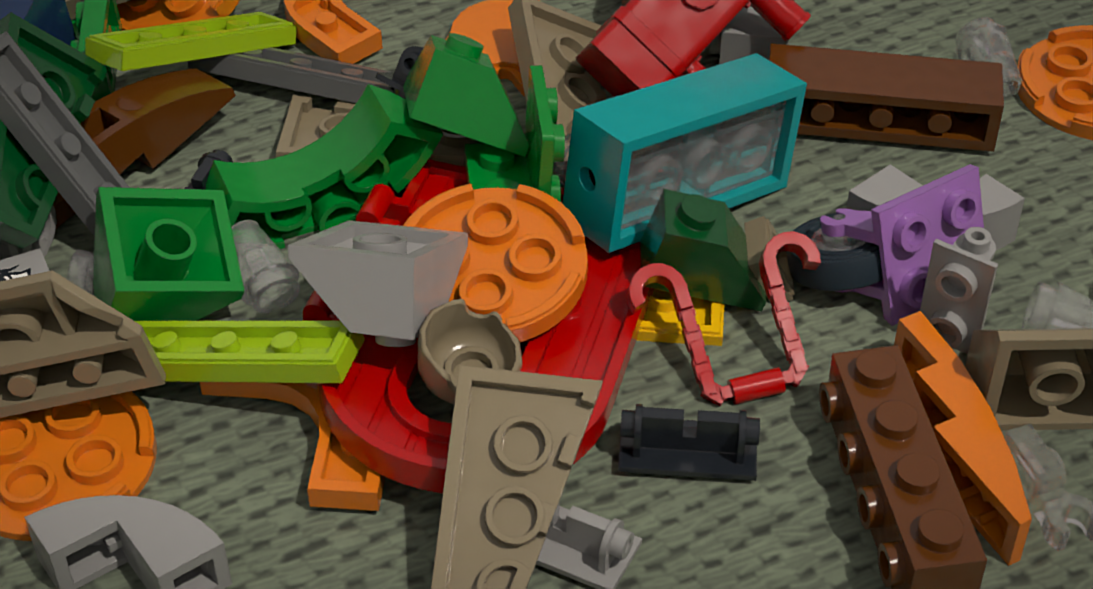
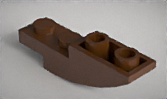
(150, 120)

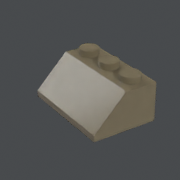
(1035, 376)

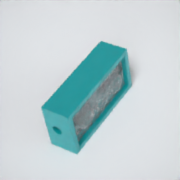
(701, 134)

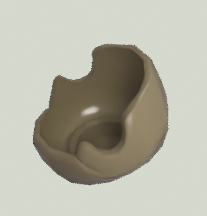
(461, 337)

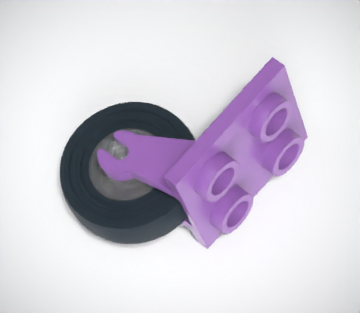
(890, 247)

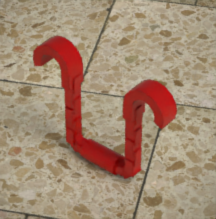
(753, 385)

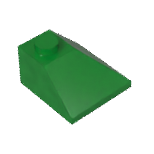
(462, 93)
(164, 253)

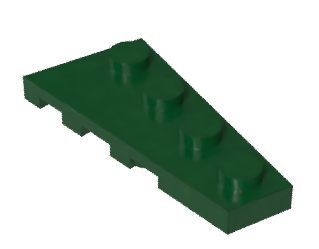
(24, 188)

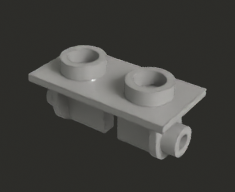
(960, 286)
(588, 547)

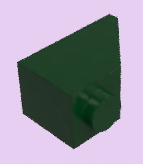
(704, 246)

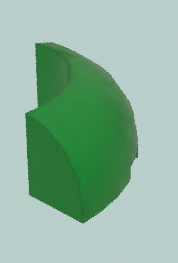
(333, 174)

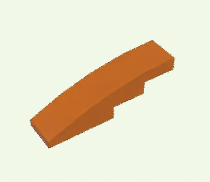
(967, 437)

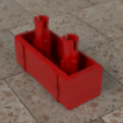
(664, 38)

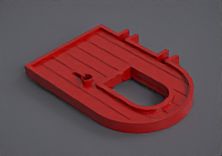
(372, 406)

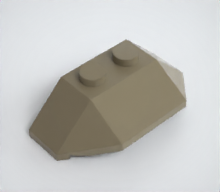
(67, 346)

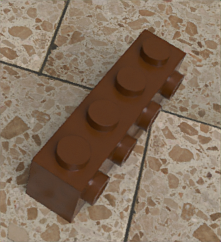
(896, 96)
(899, 473)

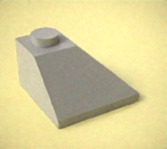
(381, 275)

